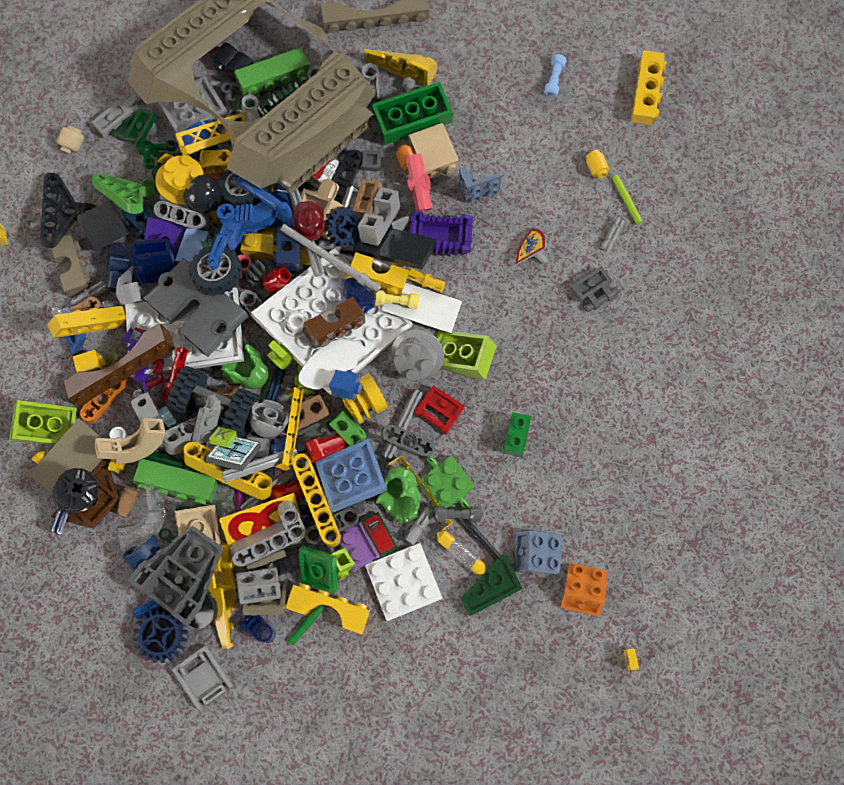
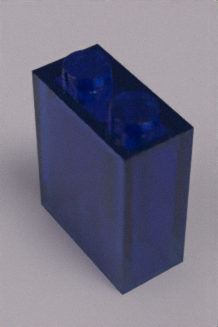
(153, 258)

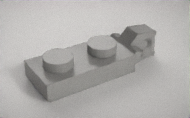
(115, 115)
(207, 420)

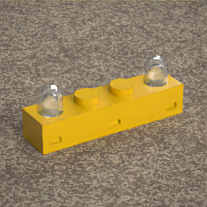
(86, 321)

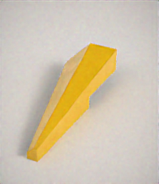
(224, 591)

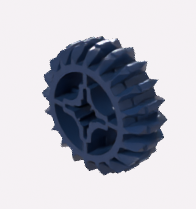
(143, 642)

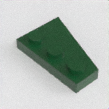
(491, 587)

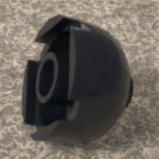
(203, 194)

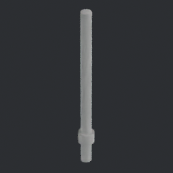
(363, 279)

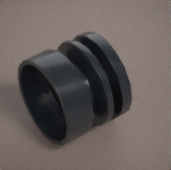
(75, 502)

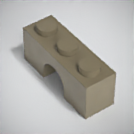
(76, 278)

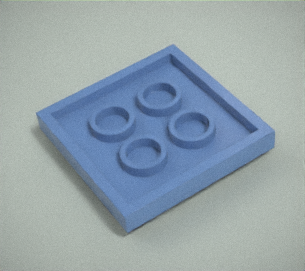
(351, 475)

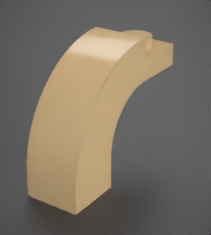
(134, 447)

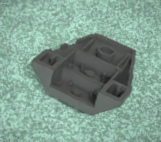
(180, 574)

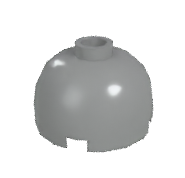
(268, 419)

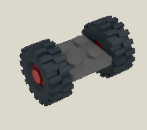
(191, 395)

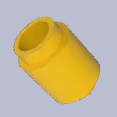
(597, 164)

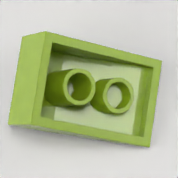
(467, 353)
(40, 422)

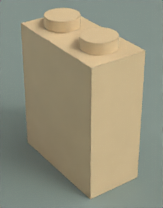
(436, 150)

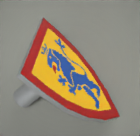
(532, 246)

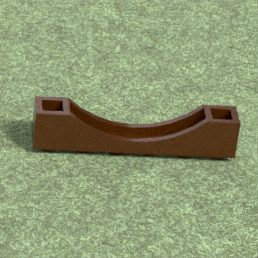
(150, 347)

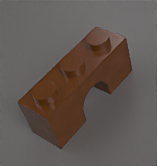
(321, 332)

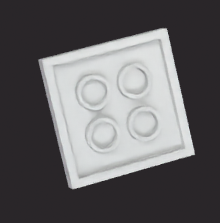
(403, 582)

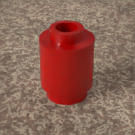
(276, 279)

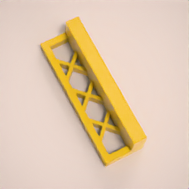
(207, 143)

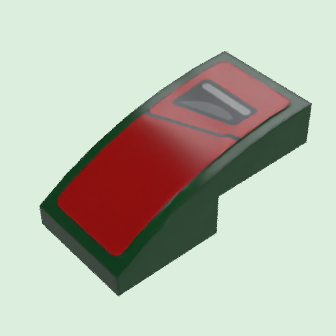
(379, 535)

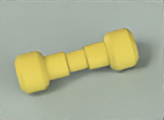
(411, 300)

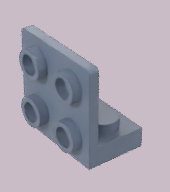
(474, 190)
(537, 552)

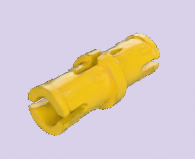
(426, 280)

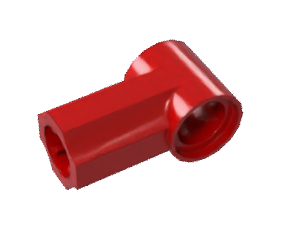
(321, 448)
(294, 487)

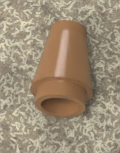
(127, 501)

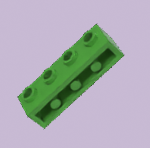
(272, 72)
(176, 482)

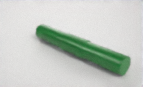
(309, 620)

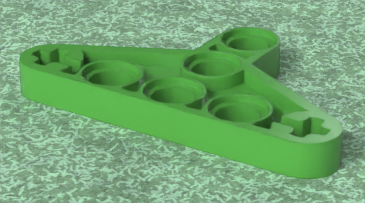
(123, 192)

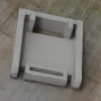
(205, 680)

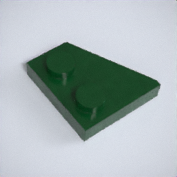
(136, 126)

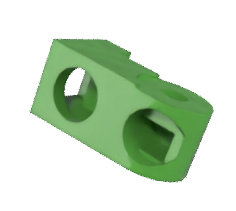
(347, 428)

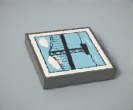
(236, 455)

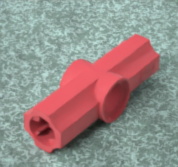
(419, 182)

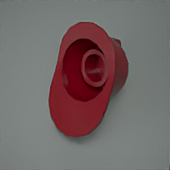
(309, 220)

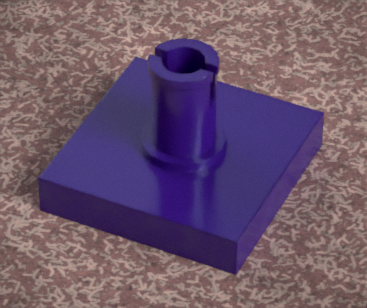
(164, 229)

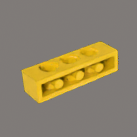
(655, 63)

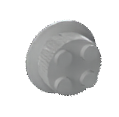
(417, 354)

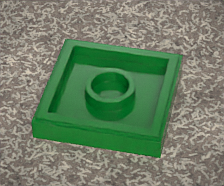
(318, 569)

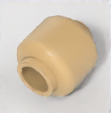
(70, 139)

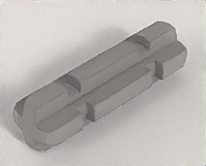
(612, 234)

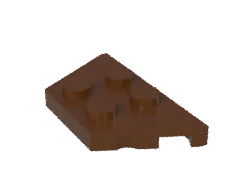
(104, 503)

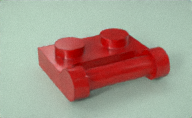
(442, 404)

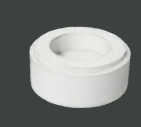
(295, 322)

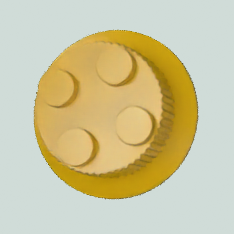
(176, 176)

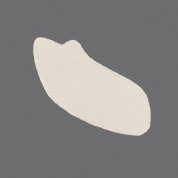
(322, 364)

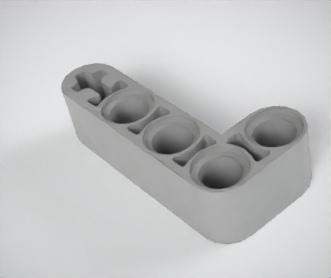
(267, 535)

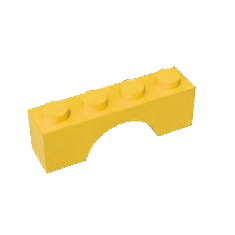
(303, 601)

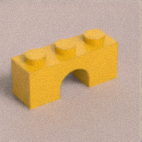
(390, 282)

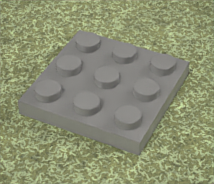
(185, 115)

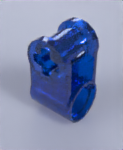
(255, 625)

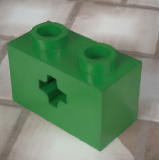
(517, 434)

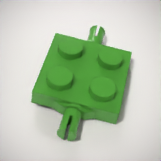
(448, 482)

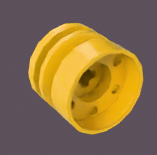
(368, 398)

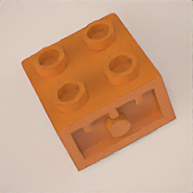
(585, 589)

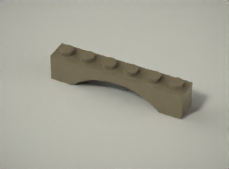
(340, 17)

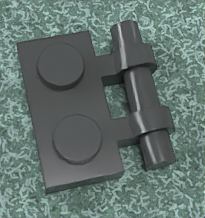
(592, 283)

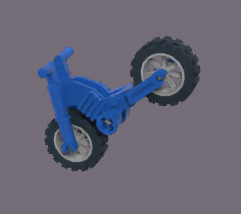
(249, 211)

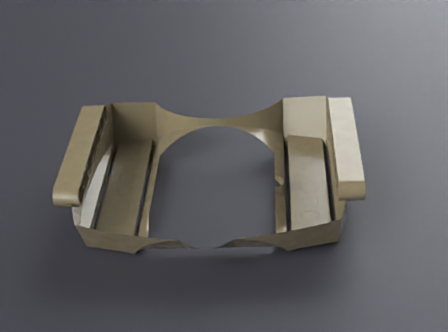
(292, 137)

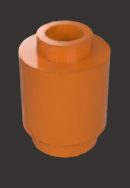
(403, 152)

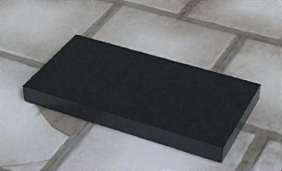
(399, 248)

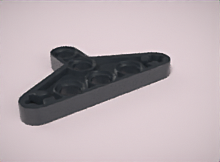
(60, 217)

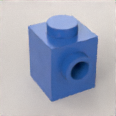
(345, 385)

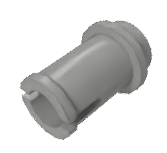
(409, 84)

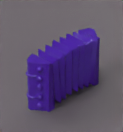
(451, 234)

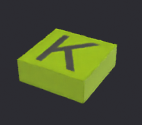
(222, 437)

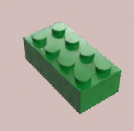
(412, 112)

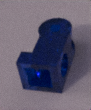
(360, 294)

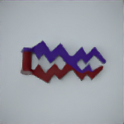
(140, 376)

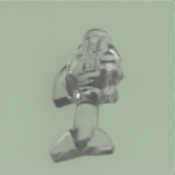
(224, 503)

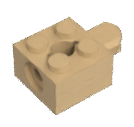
(324, 197)

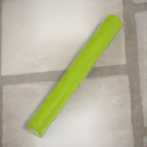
(628, 201)

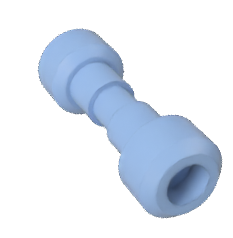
(551, 88)

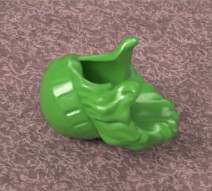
(249, 373)
(402, 496)

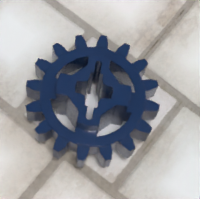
(341, 217)

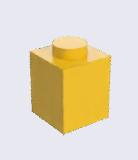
(89, 361)

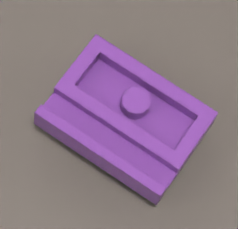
(358, 546)

